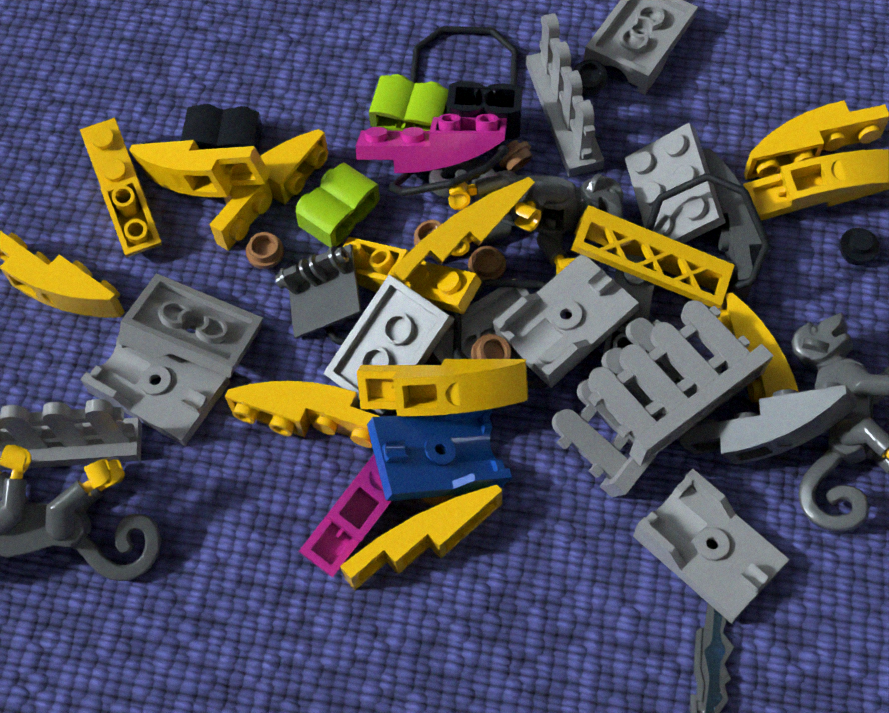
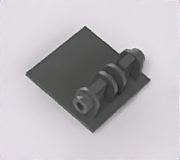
(321, 290)

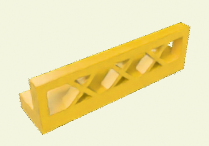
(660, 254)

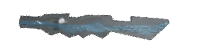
(710, 656)

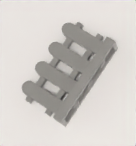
(562, 101)
(670, 398)
(71, 436)
(619, 469)

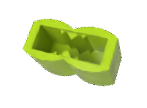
(406, 104)
(337, 204)

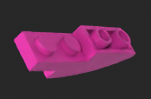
(447, 143)
(347, 521)

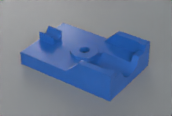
(415, 470)

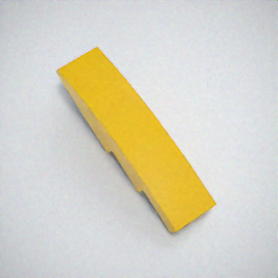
(473, 221)
(435, 528)

